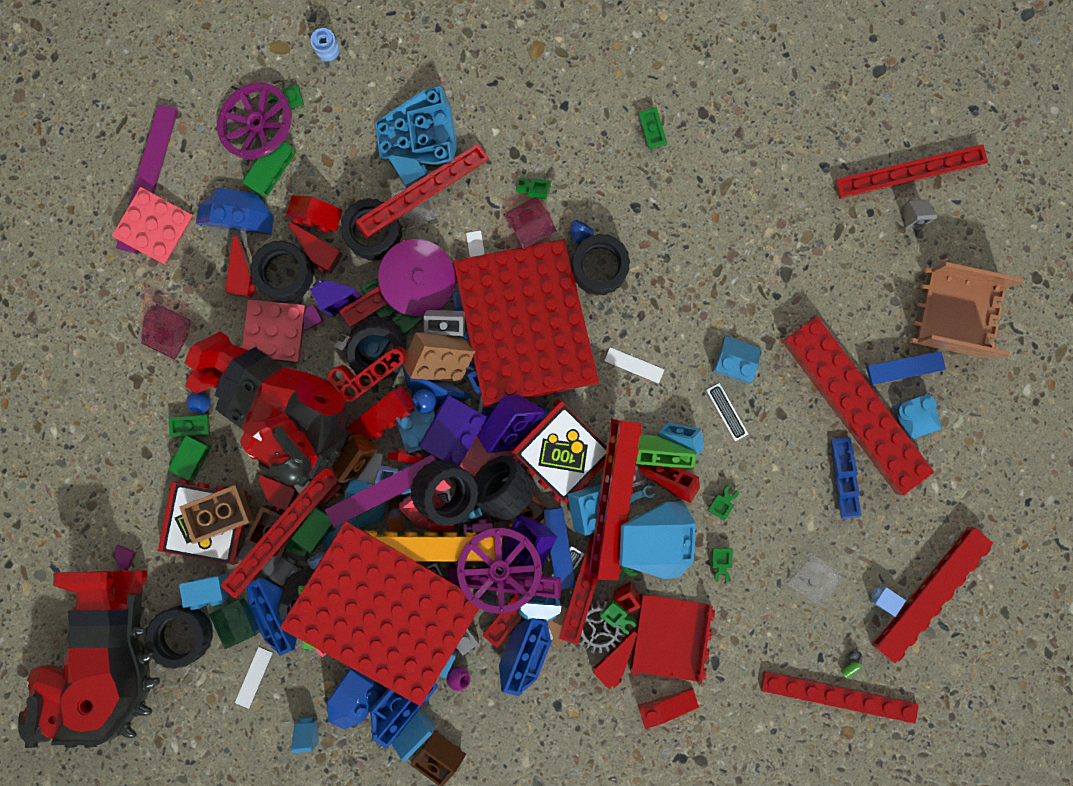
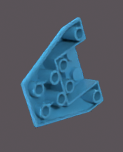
(419, 129)
(659, 541)

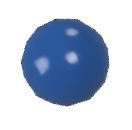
(424, 401)
(198, 402)

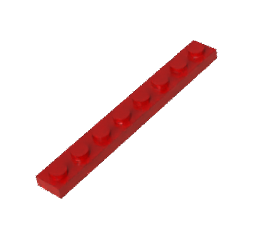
(911, 171)
(421, 191)
(279, 532)
(839, 697)

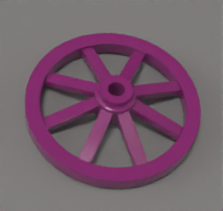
(255, 122)
(471, 545)

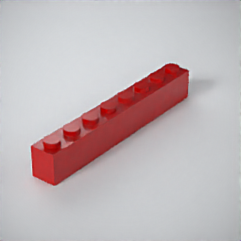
(614, 498)
(932, 594)

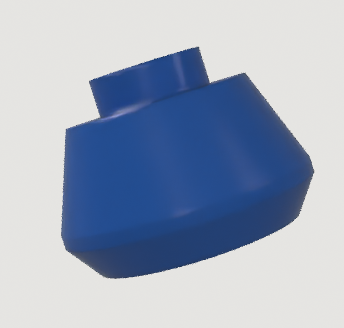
(580, 231)

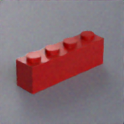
(383, 415)

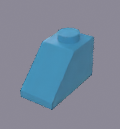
(408, 169)
(684, 436)
(305, 735)

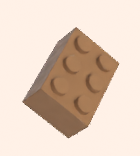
(438, 357)
(216, 513)

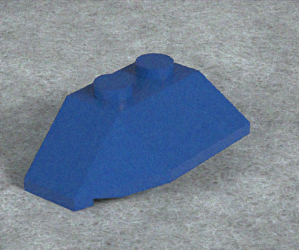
(235, 211)
(439, 389)
(263, 603)
(524, 656)
(352, 699)
(392, 714)

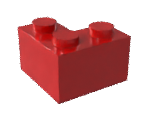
(313, 211)

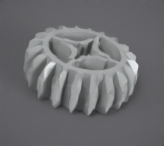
(593, 635)

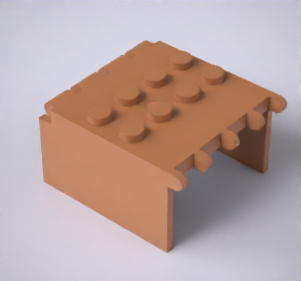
(962, 310)

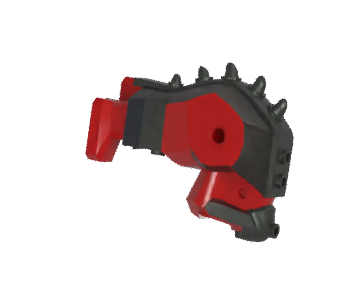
(287, 415)
(103, 670)

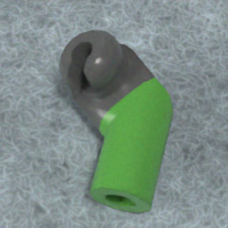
(855, 663)

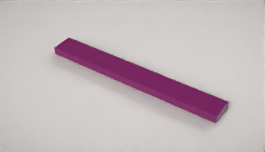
(153, 156)

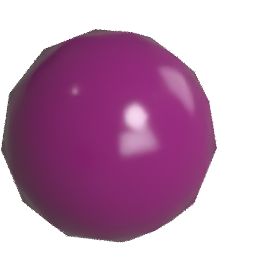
(458, 678)

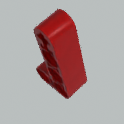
(372, 372)

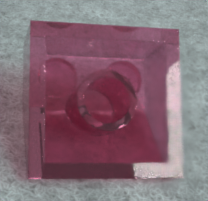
(530, 222)
(165, 331)

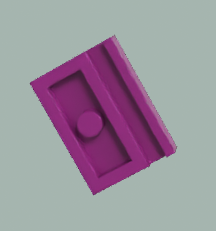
(481, 525)

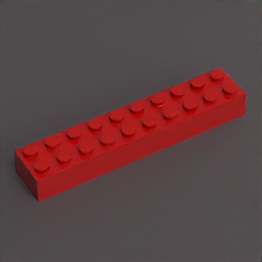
(858, 406)

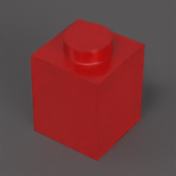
(628, 597)

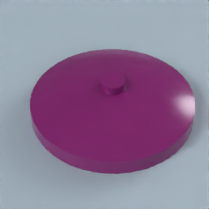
(416, 277)

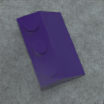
(333, 296)
(509, 423)
(452, 431)
(537, 534)

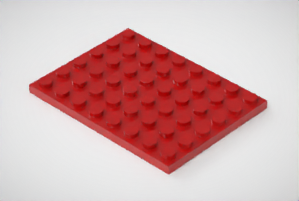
(525, 322)
(381, 613)

